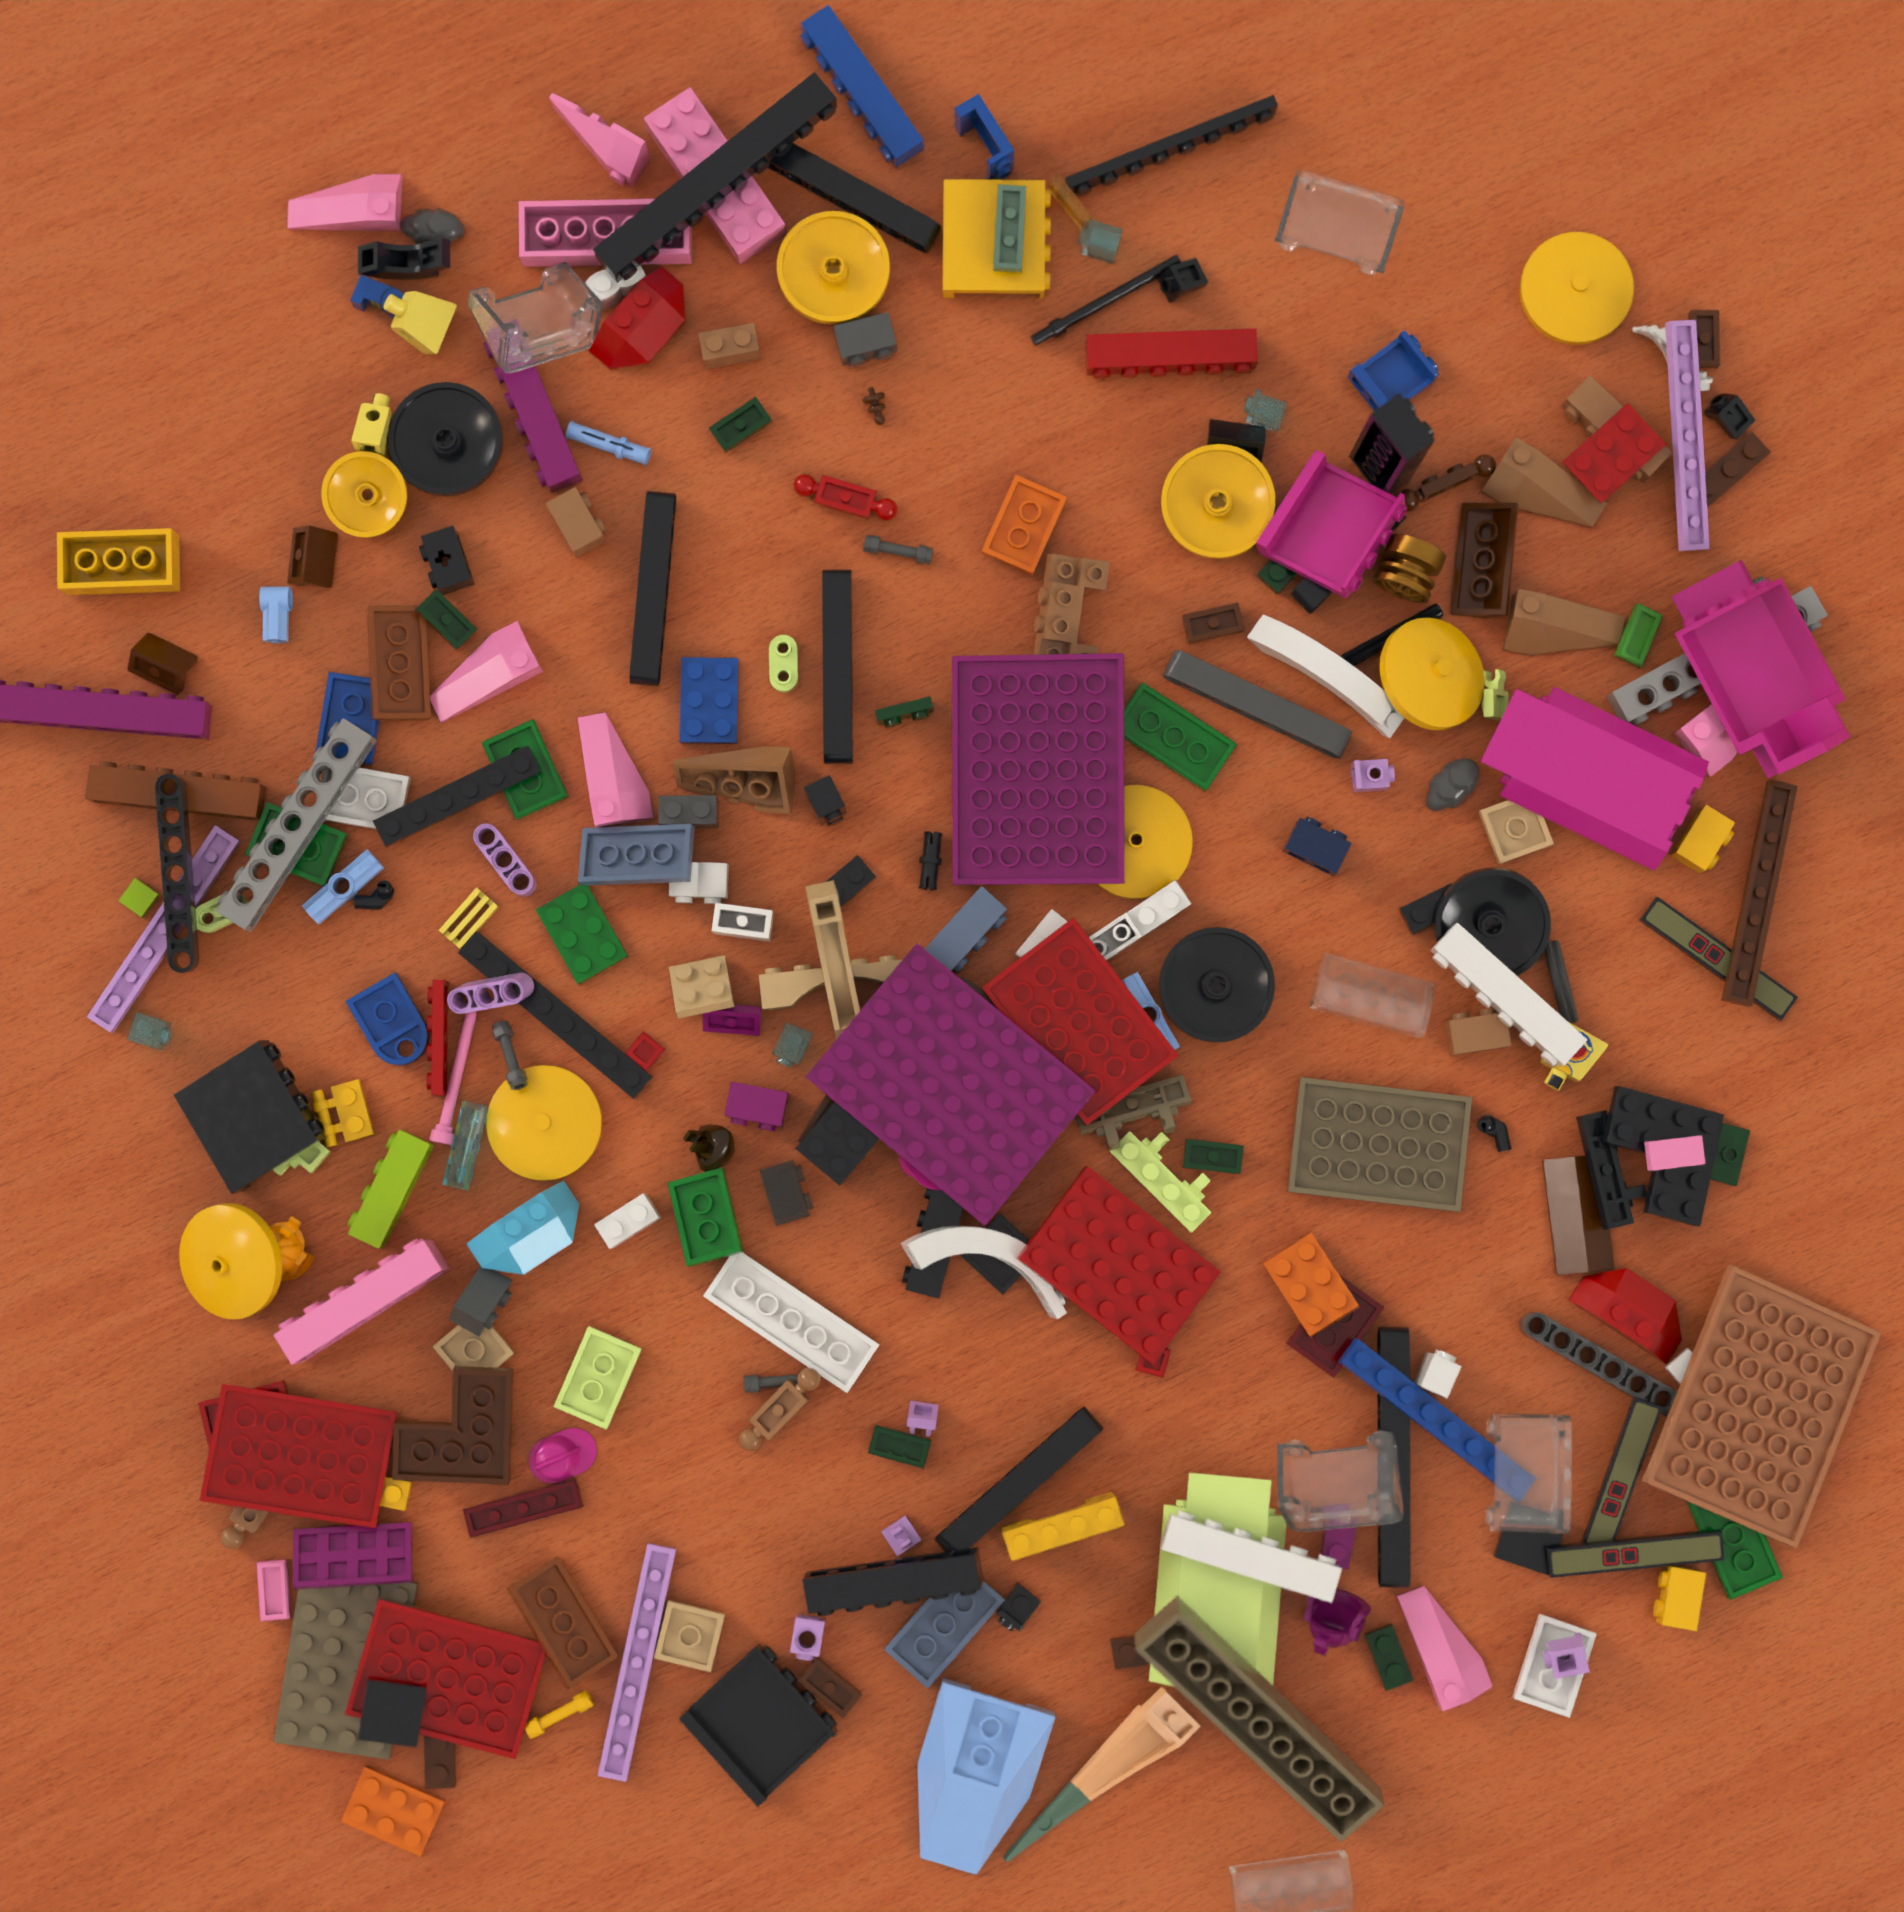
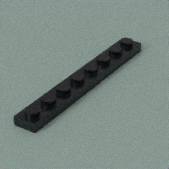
(1181, 142)
(560, 1018)

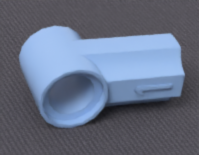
(276, 605)

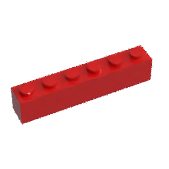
(1171, 352)

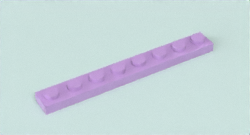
(1687, 435)
(152, 944)
(637, 1662)

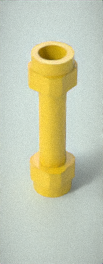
(581, 1703)

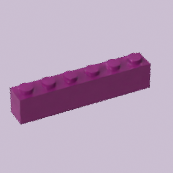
(541, 427)

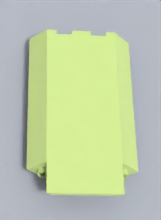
(1232, 1604)

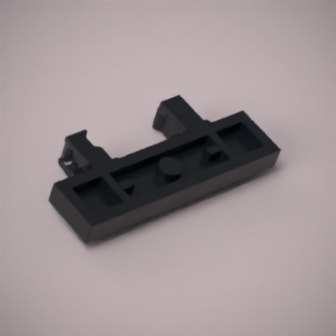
(1605, 1172)

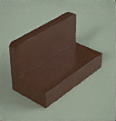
(312, 557)
(161, 662)

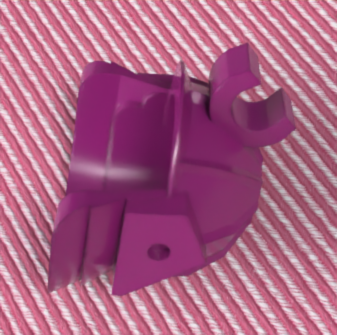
(1336, 1622)

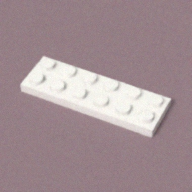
(791, 1320)

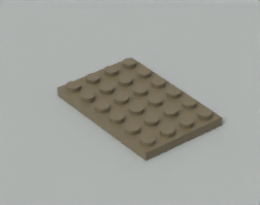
(1379, 1144)
(323, 1663)

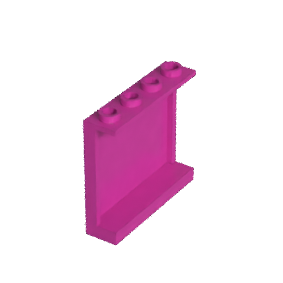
(1331, 526)

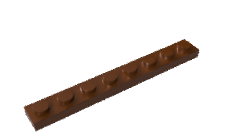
(1759, 893)

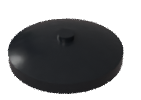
(445, 439)
(1500, 912)
(1216, 984)

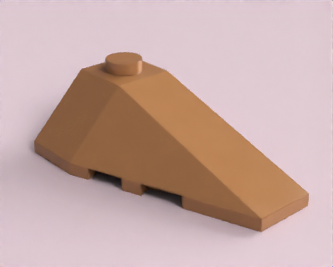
(1541, 487)
(1552, 624)
(749, 775)

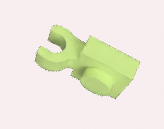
(1495, 698)

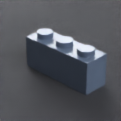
(967, 930)

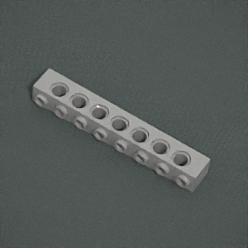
(1625, 699)
(296, 841)

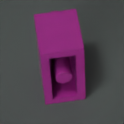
(756, 1105)

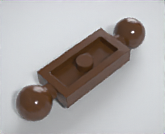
(1432, 486)

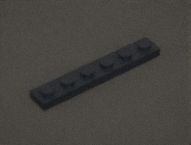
(457, 796)

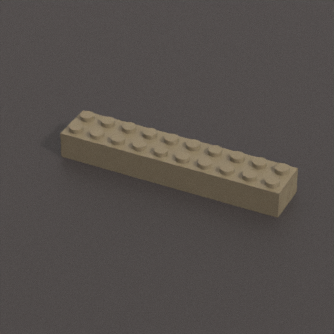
(1258, 1719)

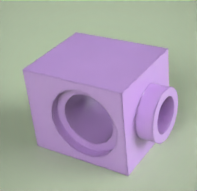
(811, 1624)

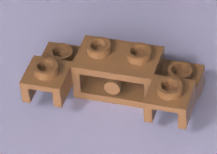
(1062, 603)

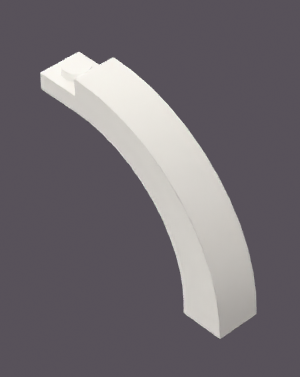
(1329, 670)
(953, 1240)

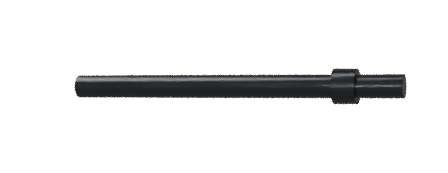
(1058, 326)

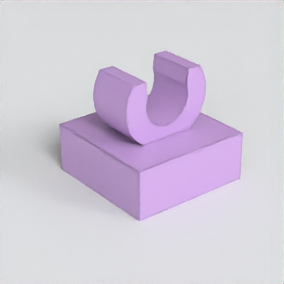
(922, 1416)
(901, 1535)

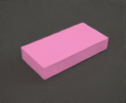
(1674, 1153)
(273, 1590)

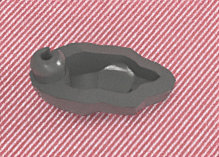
(431, 225)
(1452, 784)

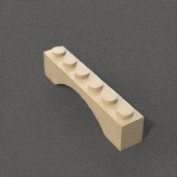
(833, 954)
(786, 989)

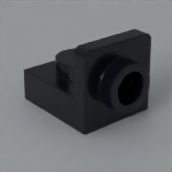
(1182, 279)
(1730, 414)
(1017, 1608)

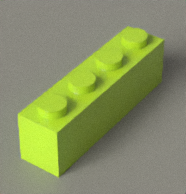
(390, 1189)

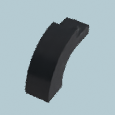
(404, 261)

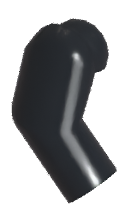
(378, 898)
(1496, 1129)

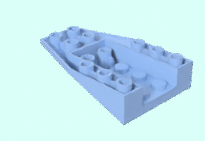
(976, 1772)

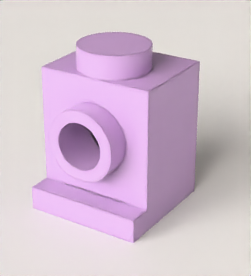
(1364, 782)
(1566, 1656)

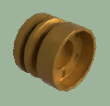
(1410, 567)

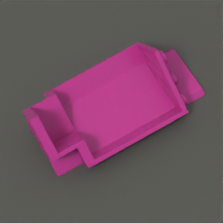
(1760, 668)

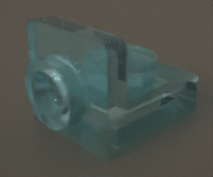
(1264, 411)
(150, 1031)
(792, 1045)

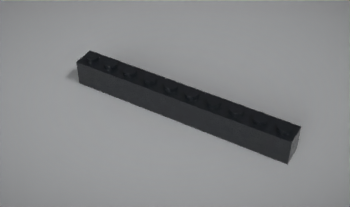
(716, 178)

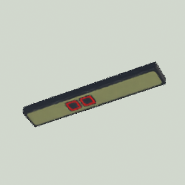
(1712, 954)
(1622, 1470)
(1635, 1553)

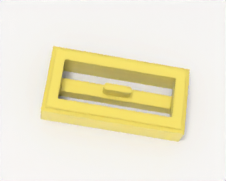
(461, 910)

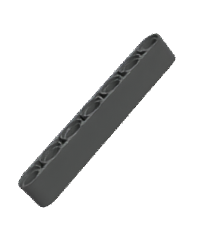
(1257, 704)
(1598, 1360)

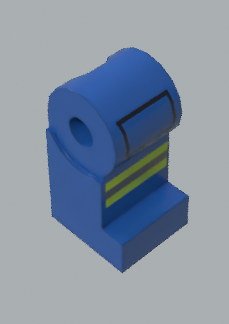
(372, 293)

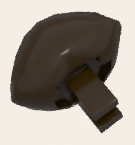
(711, 1145)

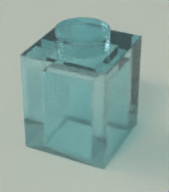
(1100, 241)

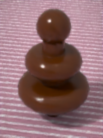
(875, 407)

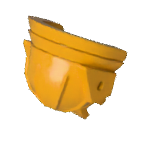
(291, 1244)

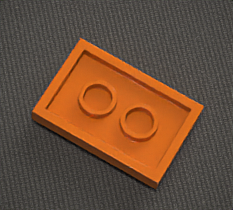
(1024, 525)
(1311, 1285)
(393, 1810)

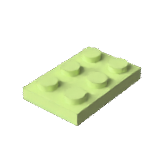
(597, 1377)

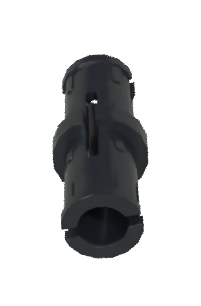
(930, 860)

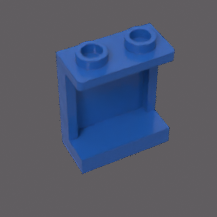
(976, 115)
(1393, 371)

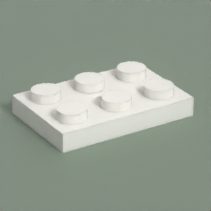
(368, 797)
(1535, 1682)

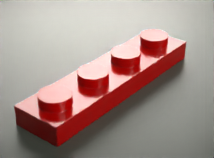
(438, 1025)

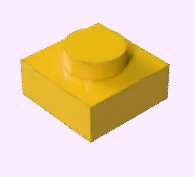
(396, 1493)

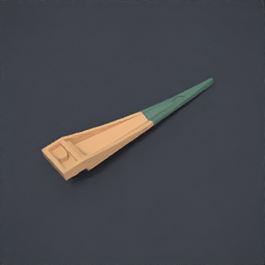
(1141, 1739)

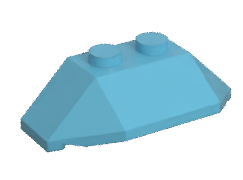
(528, 1233)

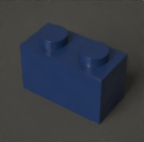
(1317, 846)

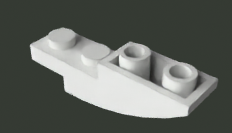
(1140, 920)

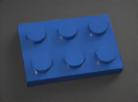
(709, 700)

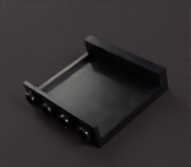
(250, 1115)
(759, 1723)

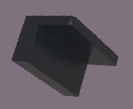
(1244, 436)

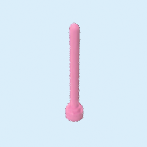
(443, 1131)

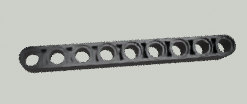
(1394, 1538)

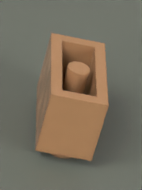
(729, 346)
(576, 521)
(1476, 1033)

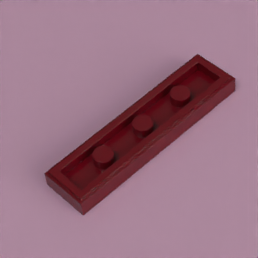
(523, 1507)

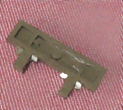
(1154, 1100)

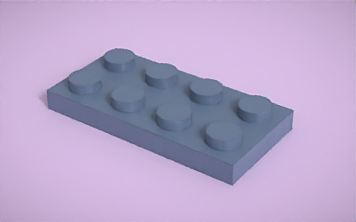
(636, 854)
(941, 1631)

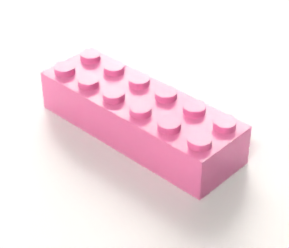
(686, 139)
(571, 229)
(359, 1303)

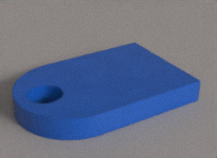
(390, 1018)

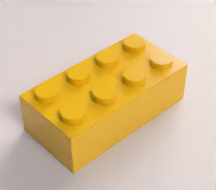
(118, 561)

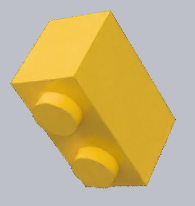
(1703, 839)
(1679, 1597)

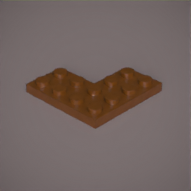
(472, 1445)

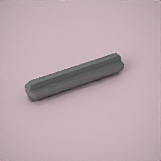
(1560, 981)

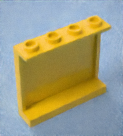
(970, 239)

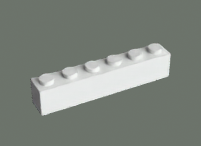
(1508, 995)
(1251, 1557)

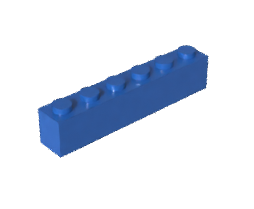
(862, 87)

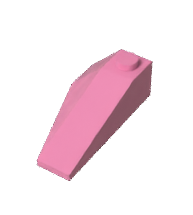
(614, 147)
(358, 205)
(491, 669)
(1707, 739)
(613, 782)
(1448, 1658)

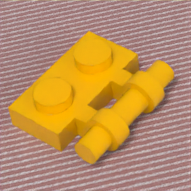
(351, 1109)

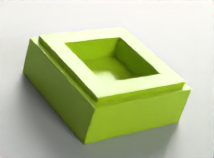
(139, 897)

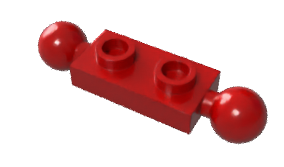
(845, 497)

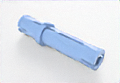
(619, 446)

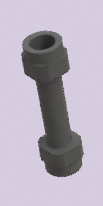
(874, 545)
(516, 1077)
(754, 1383)

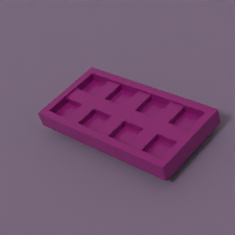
(352, 1556)

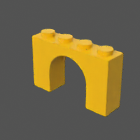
(1034, 1536)

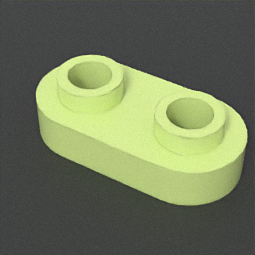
(783, 662)
(210, 908)

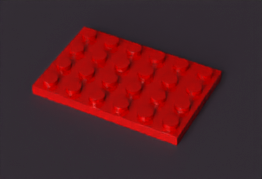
(1082, 1015)
(1118, 1265)
(298, 1456)
(474, 1675)

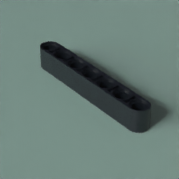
(857, 197)
(652, 588)
(837, 667)
(169, 860)
(1020, 1482)

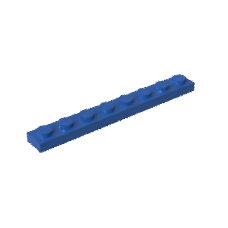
(1420, 1407)

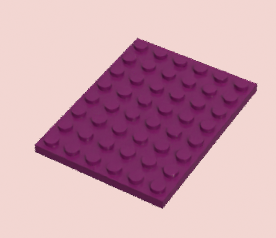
(1038, 769)
(950, 1084)

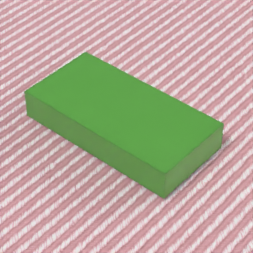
(1638, 635)

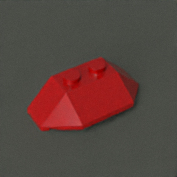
(641, 322)
(1632, 1310)

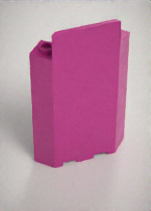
(1594, 773)

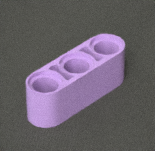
(495, 850)
(480, 1000)

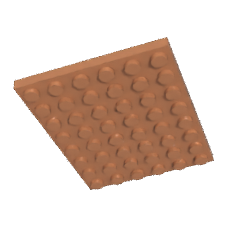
(1761, 1406)

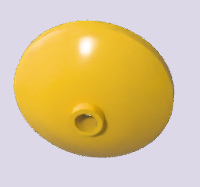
(345, 488)

